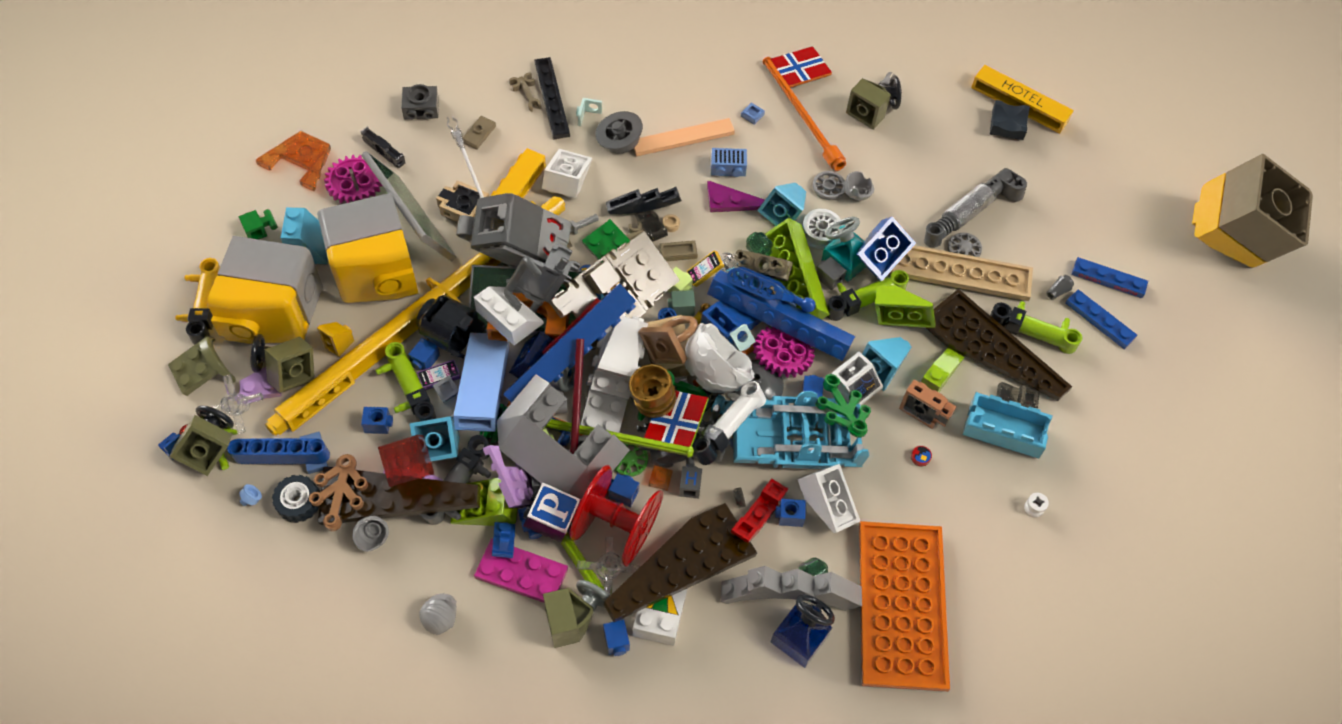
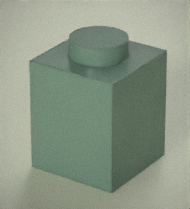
(682, 302)

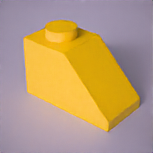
(336, 337)

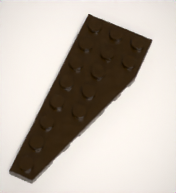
(975, 334)

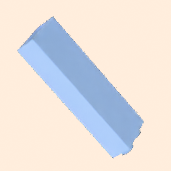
(481, 384)

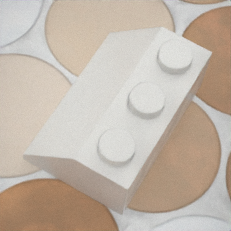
(504, 317)

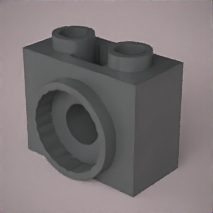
(420, 102)

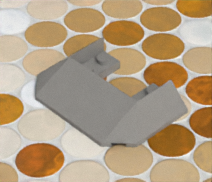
(541, 456)

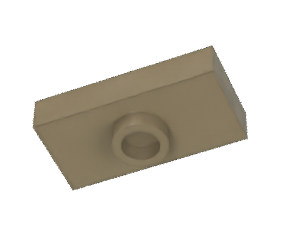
(479, 132)

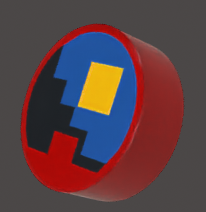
(921, 456)

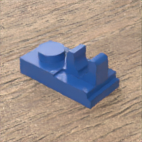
(503, 540)

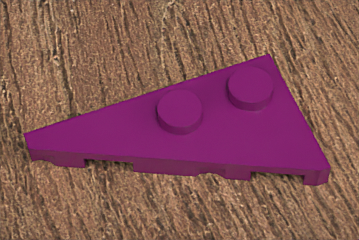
(728, 199)

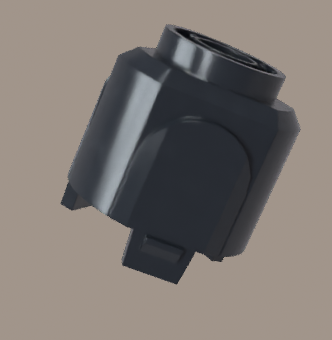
(448, 324)

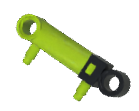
(851, 301)
(1017, 321)
(412, 388)

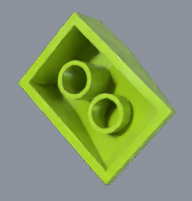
(902, 308)

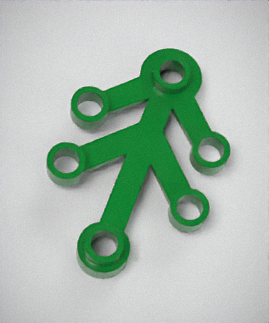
(855, 426)

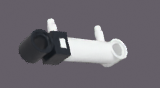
(716, 436)

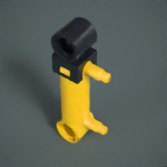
(200, 315)

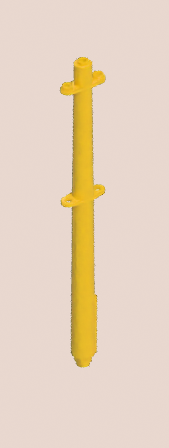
(341, 374)

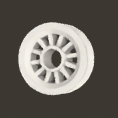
(815, 227)

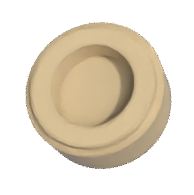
(671, 222)

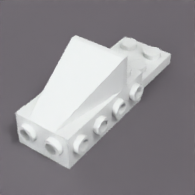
(611, 374)

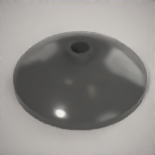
(770, 383)

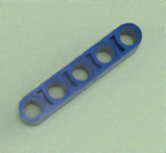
(287, 451)

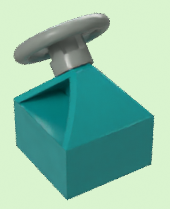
(845, 246)

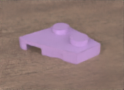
(258, 383)

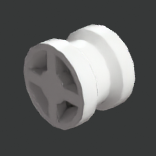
(1032, 508)

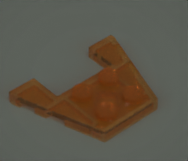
(302, 151)

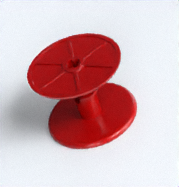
(596, 505)

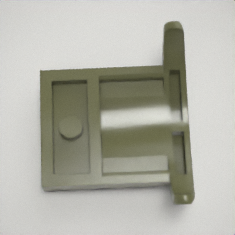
(197, 366)

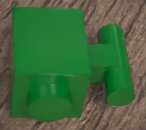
(255, 226)

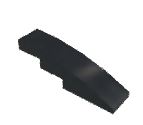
(636, 202)

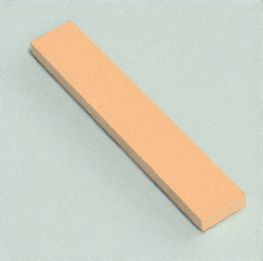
(684, 137)

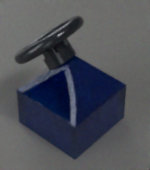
(804, 629)

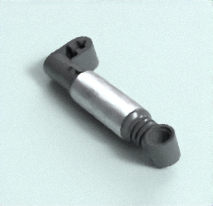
(964, 210)

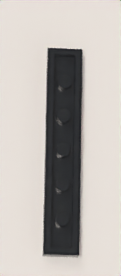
(552, 98)

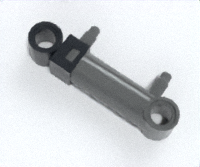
(467, 464)

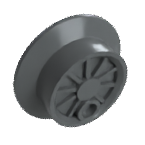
(619, 131)

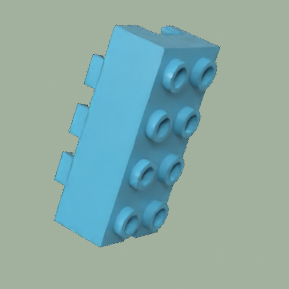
(1007, 425)

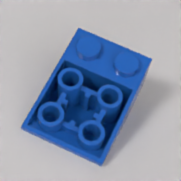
(728, 319)

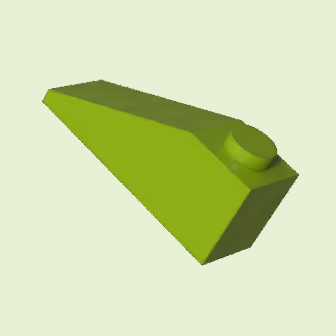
(942, 370)

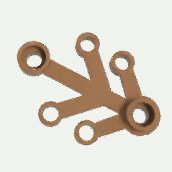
(338, 489)

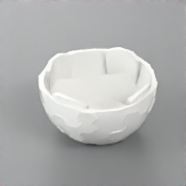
(716, 361)

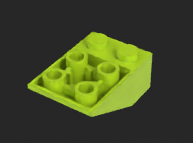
(492, 507)

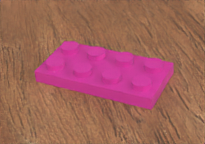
(522, 574)

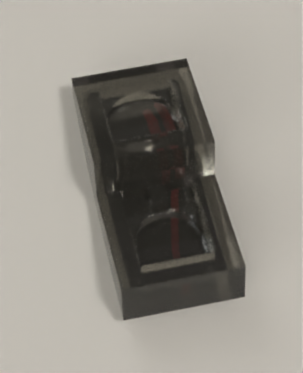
(651, 225)
(1023, 395)

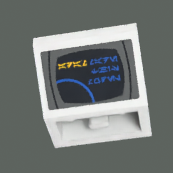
(858, 375)

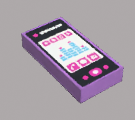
(436, 373)

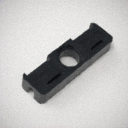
(383, 147)

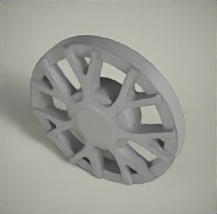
(829, 185)
(964, 246)

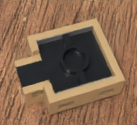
(458, 201)

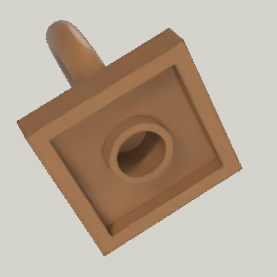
(664, 344)

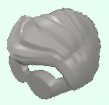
(438, 613)

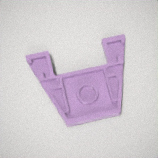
(515, 481)

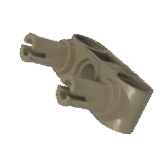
(776, 269)

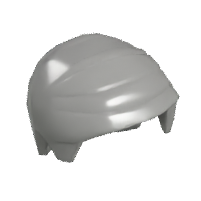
(858, 186)
(370, 533)

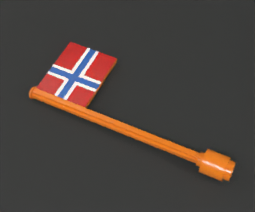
(797, 69)

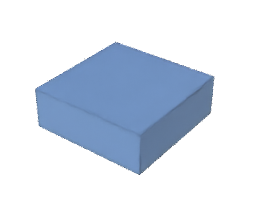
(752, 113)

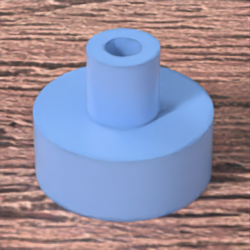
(249, 495)

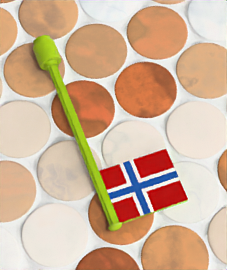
(668, 433)

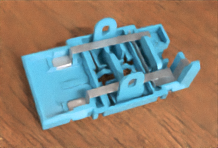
(765, 441)

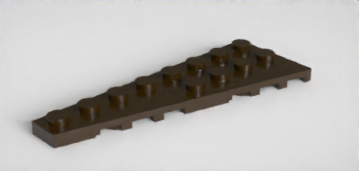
(404, 500)

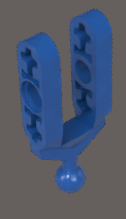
(782, 293)

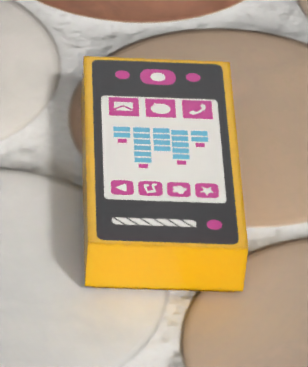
(705, 268)

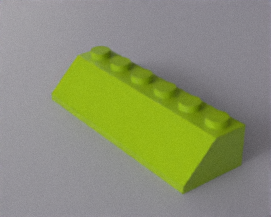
(791, 245)

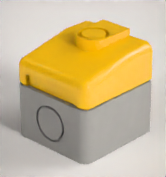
(367, 250)
(264, 291)

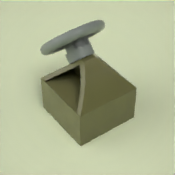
(570, 614)

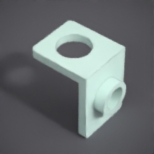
(586, 108)
(745, 341)

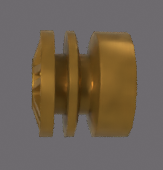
(652, 391)

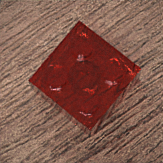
(406, 460)

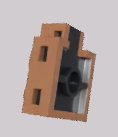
(926, 405)

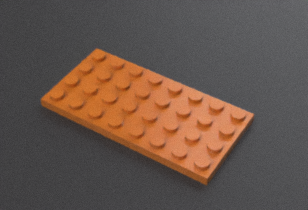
(903, 607)

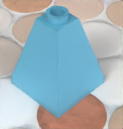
(783, 203)
(887, 357)

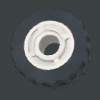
(288, 491)

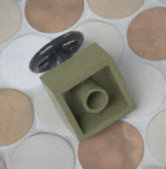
(870, 100)
(286, 363)
(203, 440)

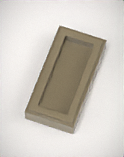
(678, 250)

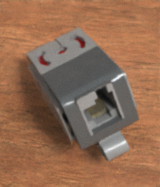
(513, 228)

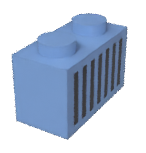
(728, 162)

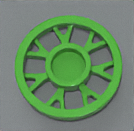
(631, 460)

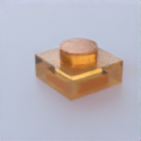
(660, 478)

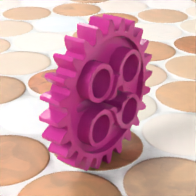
(340, 183)
(782, 353)

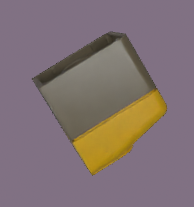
(1254, 212)

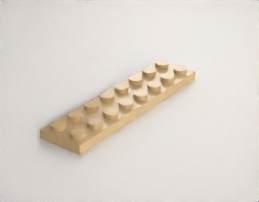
(967, 272)

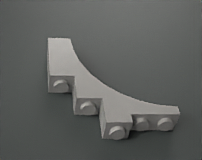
(770, 584)

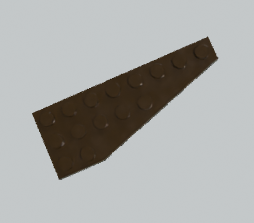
(689, 557)

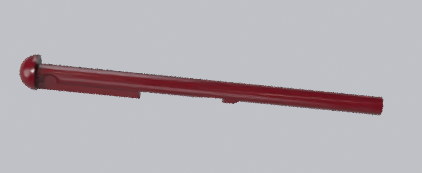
(577, 395)

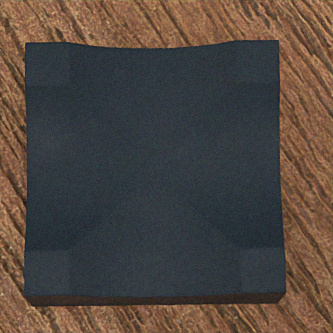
(1009, 120)

